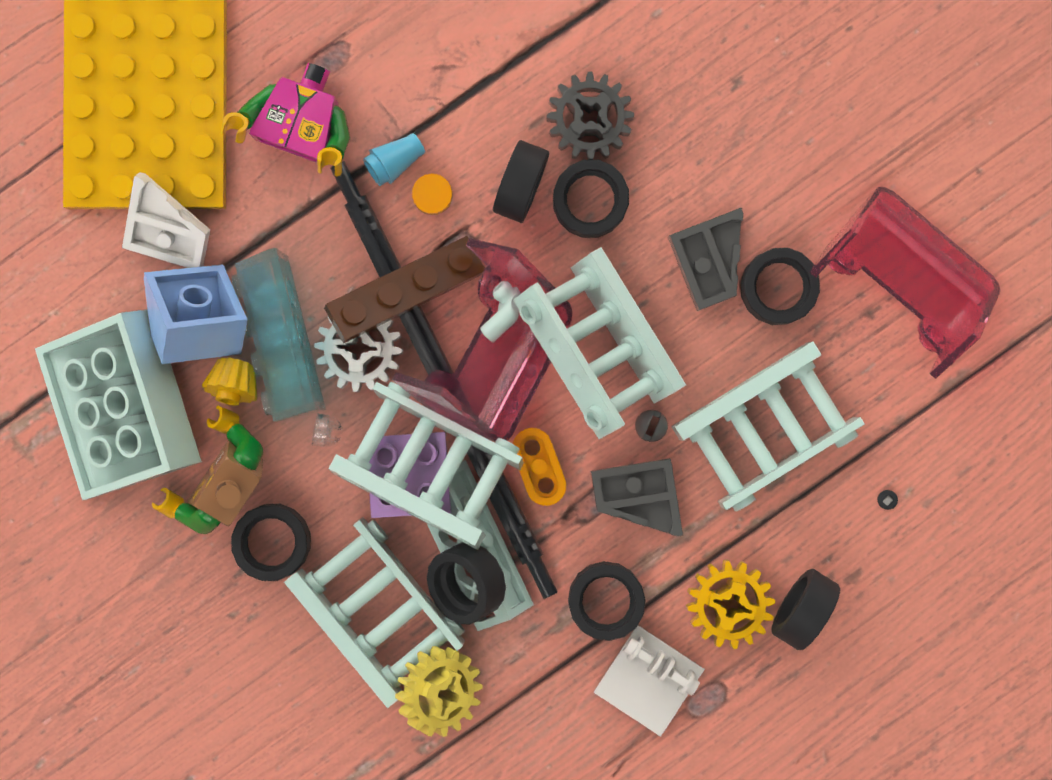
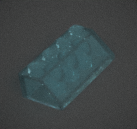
(279, 336)

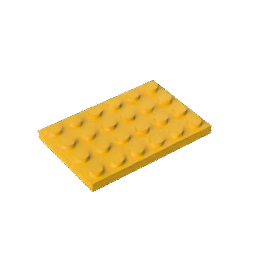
(145, 99)

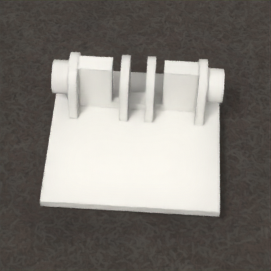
(649, 680)

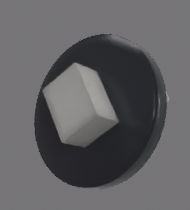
(887, 499)

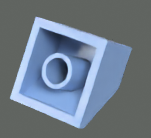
(194, 314)

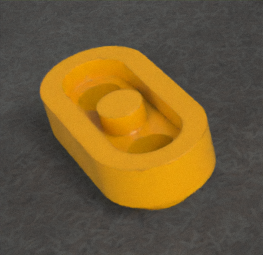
(540, 466)

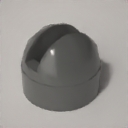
(643, 422)

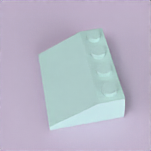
(116, 405)

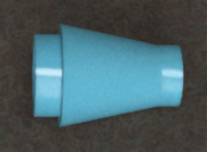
(392, 159)

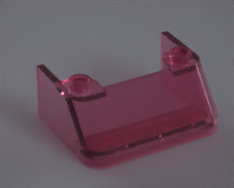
(919, 269)
(498, 377)

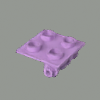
(420, 475)

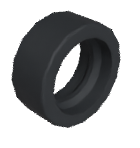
(601, 170)
(520, 181)
(799, 262)
(249, 564)
(447, 593)
(806, 609)
(614, 630)

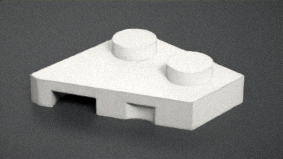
(163, 227)

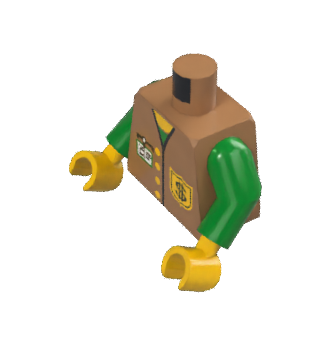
(226, 482)

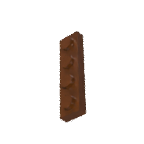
(403, 289)

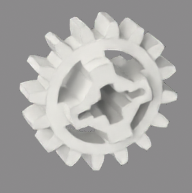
(358, 368)

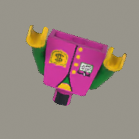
(296, 119)

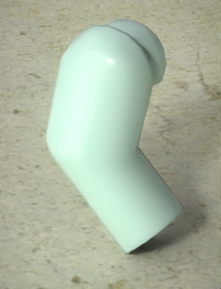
(506, 314)

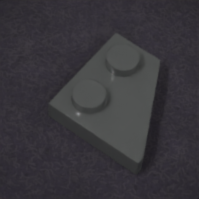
(710, 258)
(639, 494)

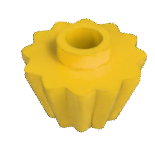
(231, 382)

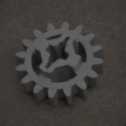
(577, 103)

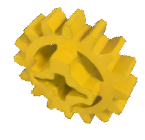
(725, 622)

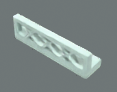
(516, 595)

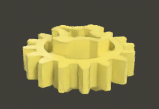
(438, 691)

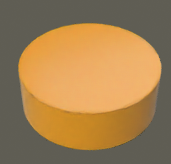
(432, 194)

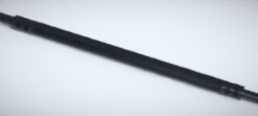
(435, 359)

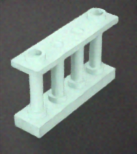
(628, 328)
(732, 408)
(429, 504)
(335, 618)

